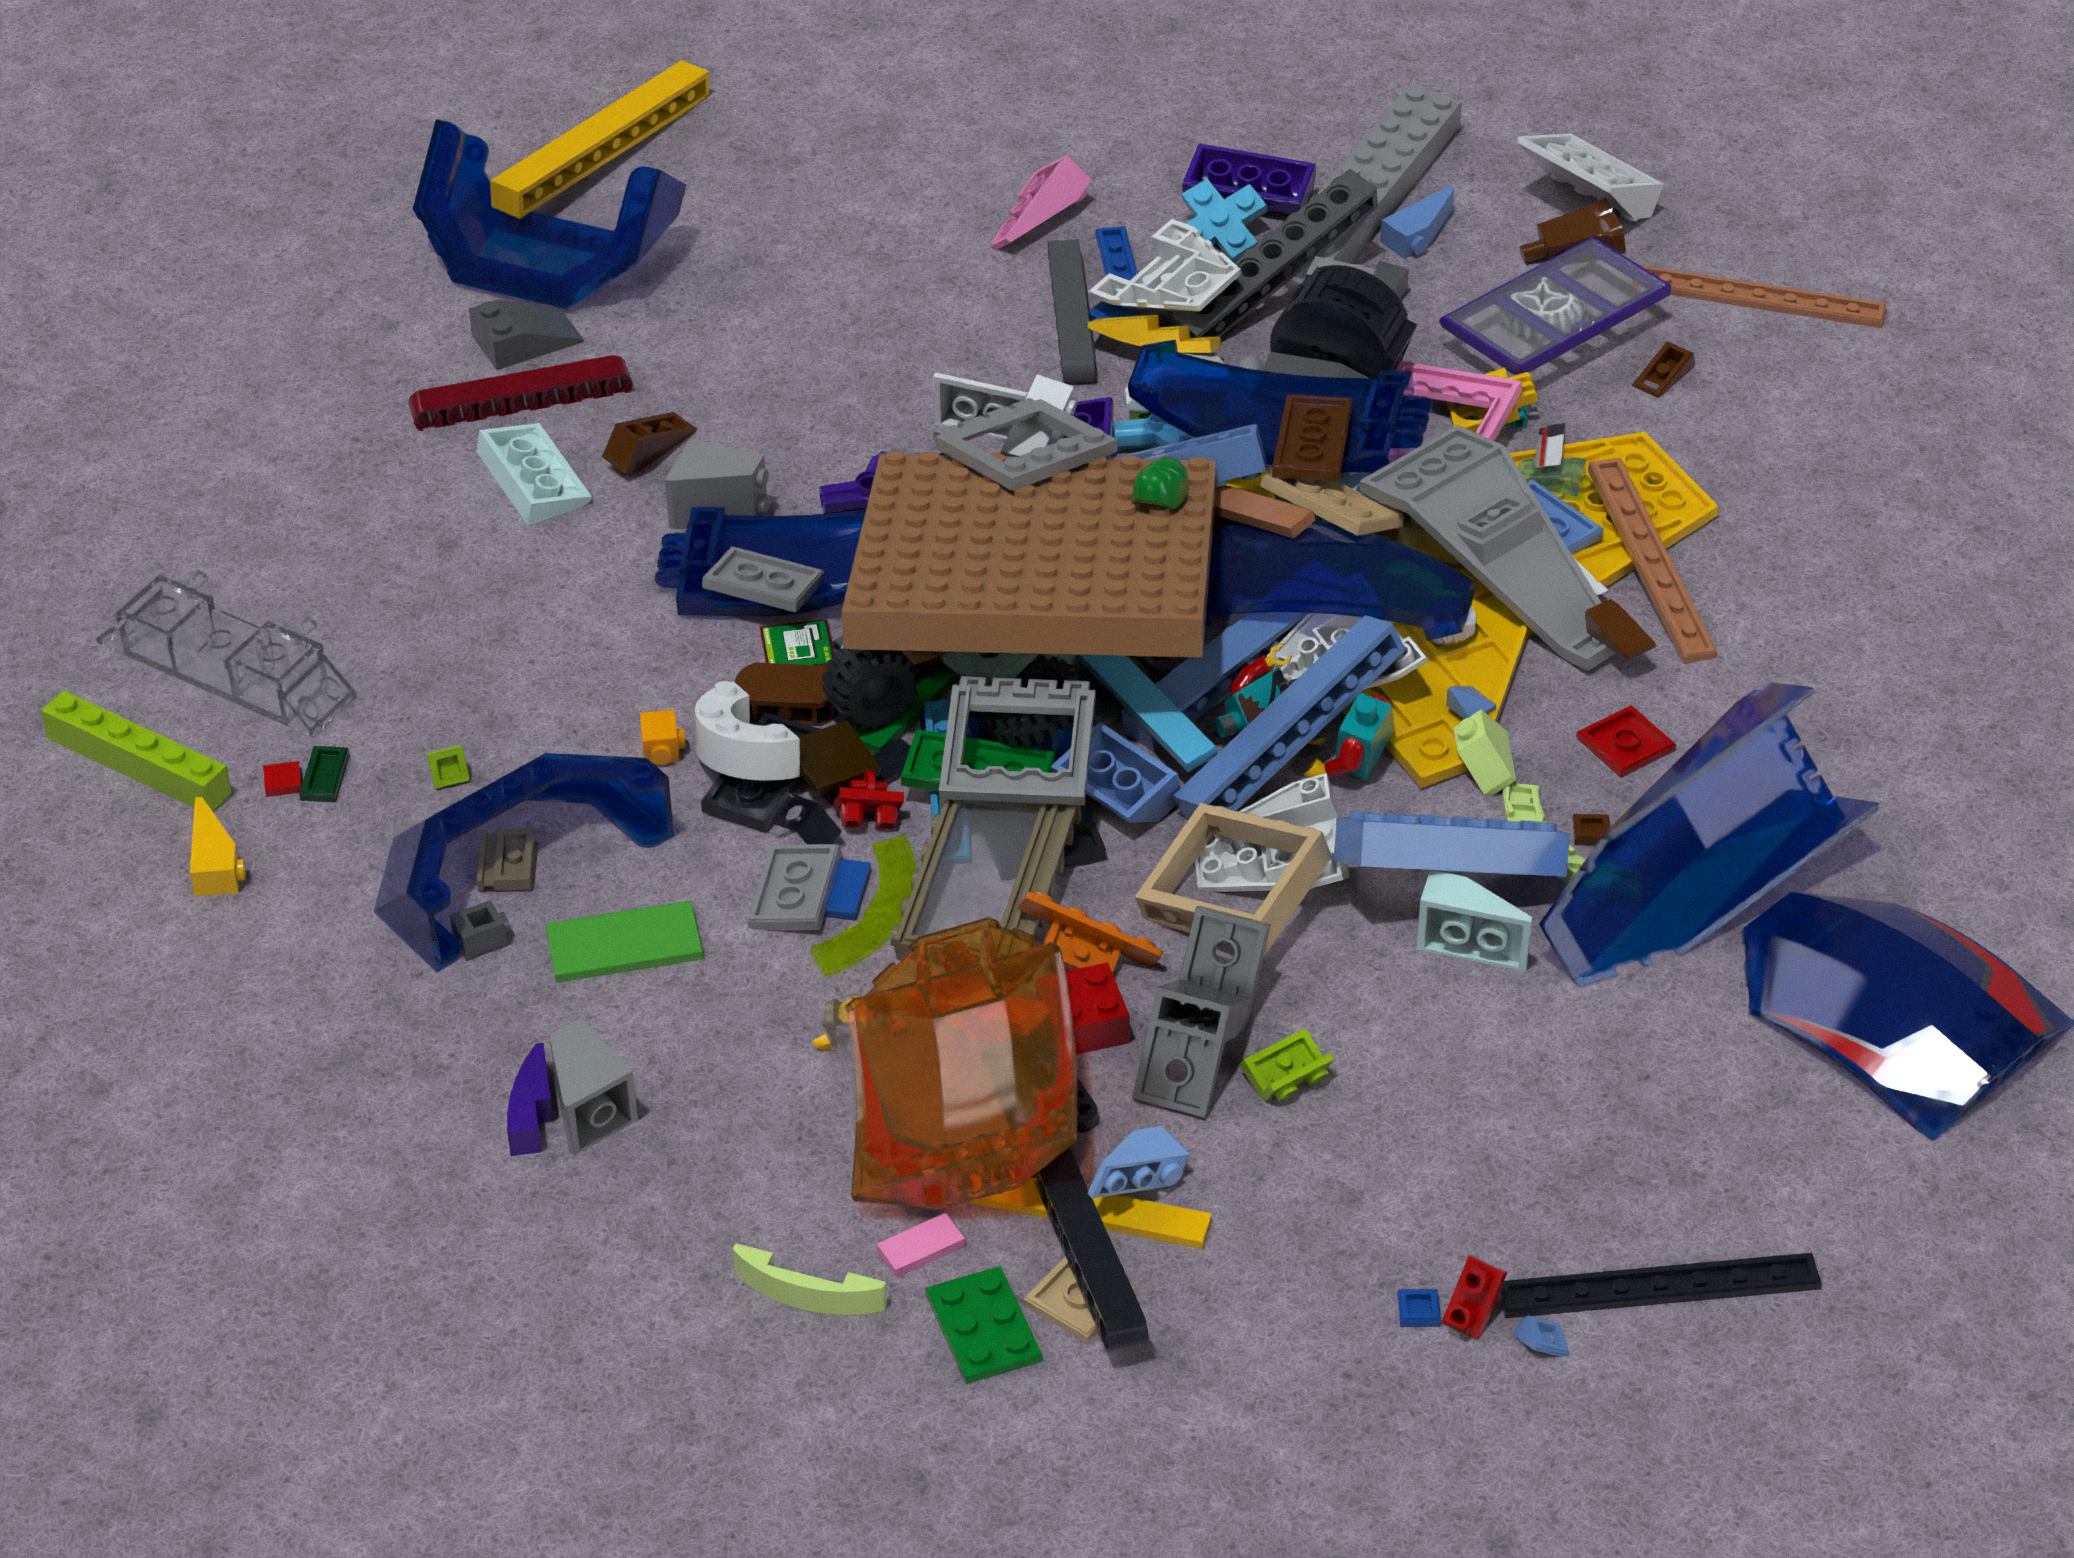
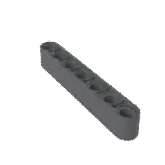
(1071, 311)

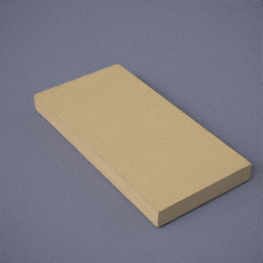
(1336, 504)

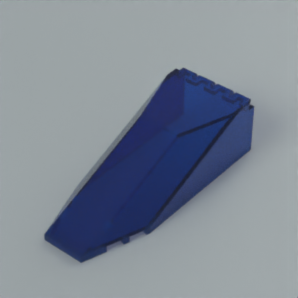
(1702, 842)

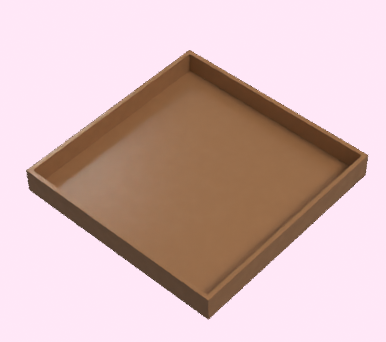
(1033, 568)

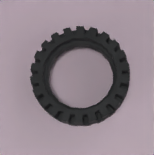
(1028, 727)

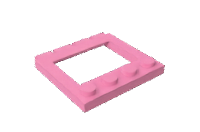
(1469, 389)

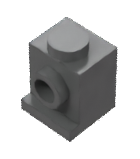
(479, 929)

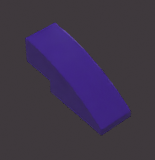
(529, 1104)

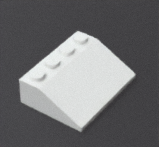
(1594, 173)

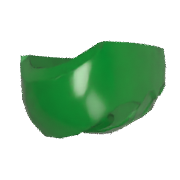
(1161, 483)

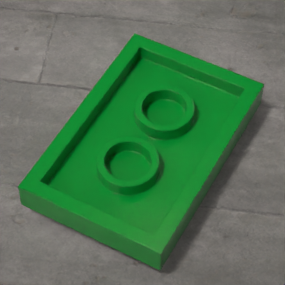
(983, 1324)

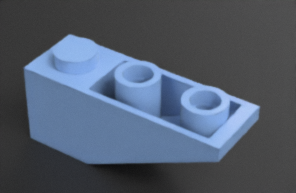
(1140, 1162)

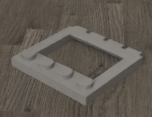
(1081, 447)
(1030, 784)

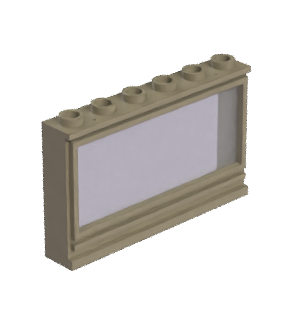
(983, 865)

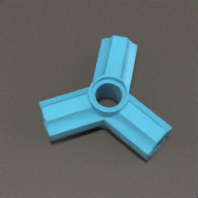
(1146, 433)

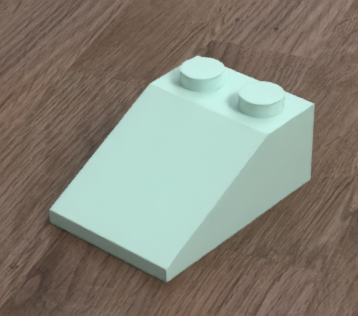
(1471, 923)

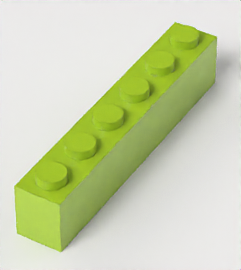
(135, 751)

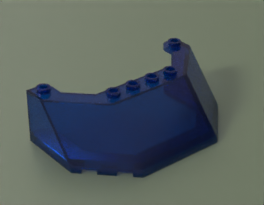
(538, 254)
(623, 789)

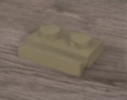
(506, 859)

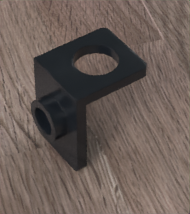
(811, 824)

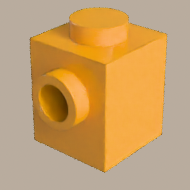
(661, 736)

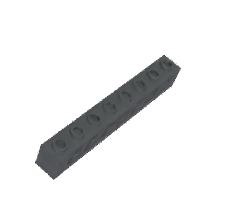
(1284, 254)

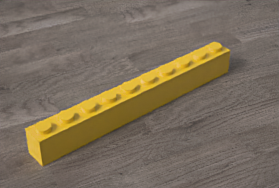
(599, 139)

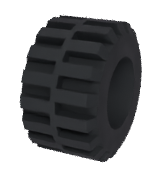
(872, 703)

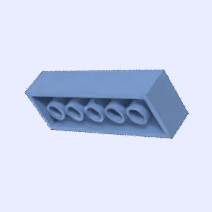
(1451, 844)

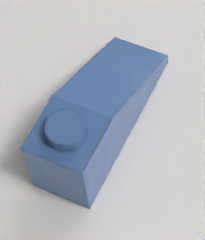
(1417, 225)

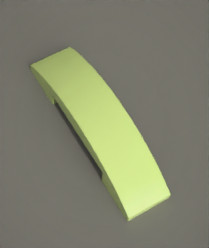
(806, 1292)

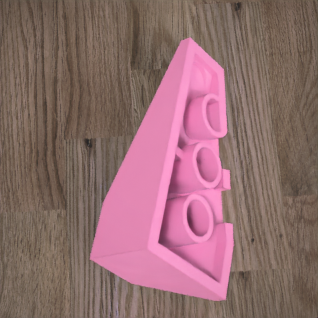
(1042, 197)

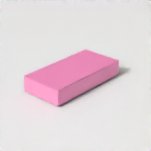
(920, 1244)

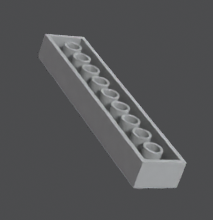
(1395, 158)

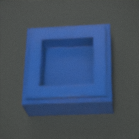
(1418, 1308)

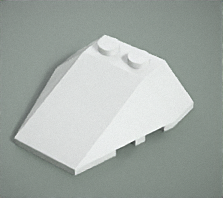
(1180, 278)

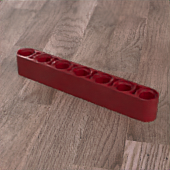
(519, 391)

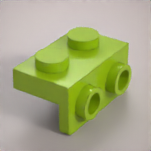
(1286, 1064)

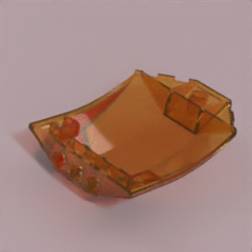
(962, 1068)

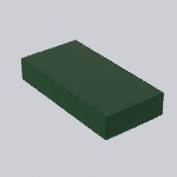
(324, 774)

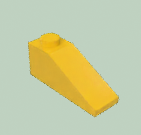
(213, 855)

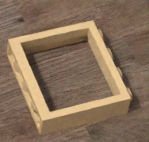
(1177, 912)

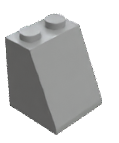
(716, 478)
(591, 1086)

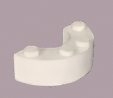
(735, 746)

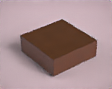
(1589, 828)

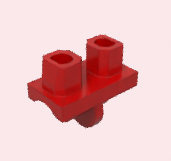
(868, 797)
(1474, 1297)

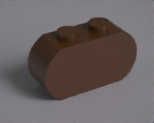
(787, 691)

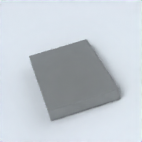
(763, 579)
(794, 887)

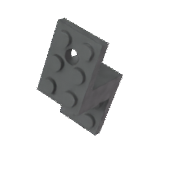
(1201, 1011)

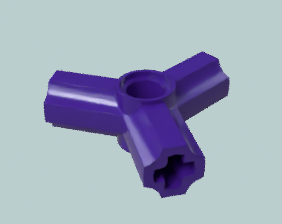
(850, 494)

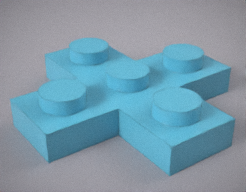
(1224, 219)

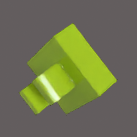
(447, 766)

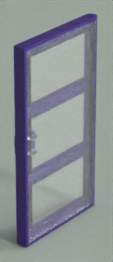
(1555, 306)

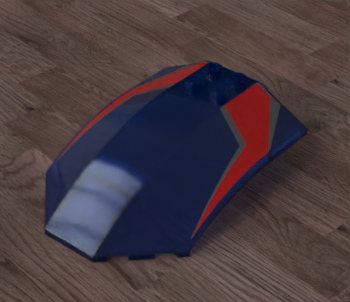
(1896, 1002)

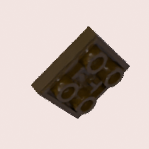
(834, 758)

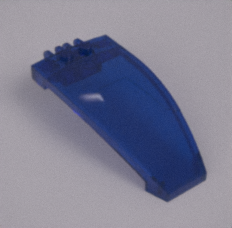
(1219, 397)
(809, 540)
(1334, 574)

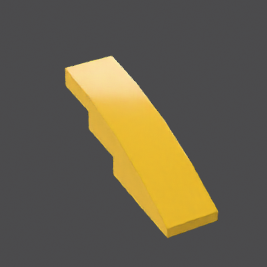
(1146, 330)

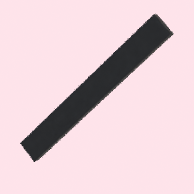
(1659, 1285)

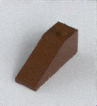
(644, 440)

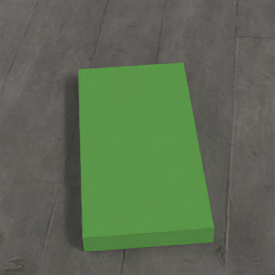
(624, 941)

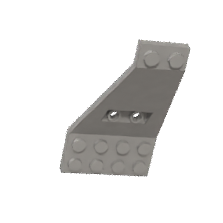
(1490, 520)

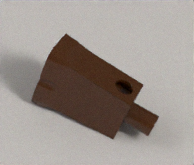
(1574, 228)

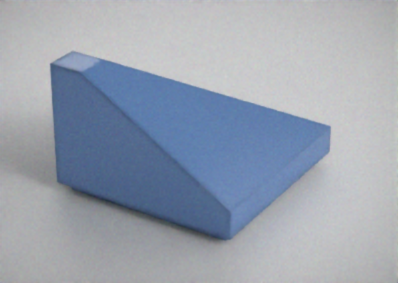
(1468, 701)
(1536, 1335)

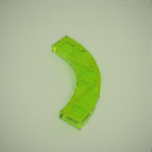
(858, 942)

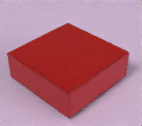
(282, 778)

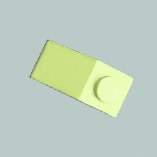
(1485, 752)

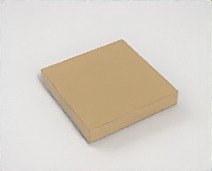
(1061, 1302)

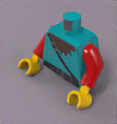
(1252, 693)
(1360, 738)

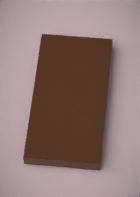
(1312, 437)

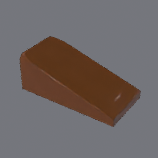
(1665, 369)
(1617, 630)

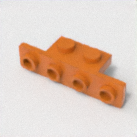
(1084, 939)

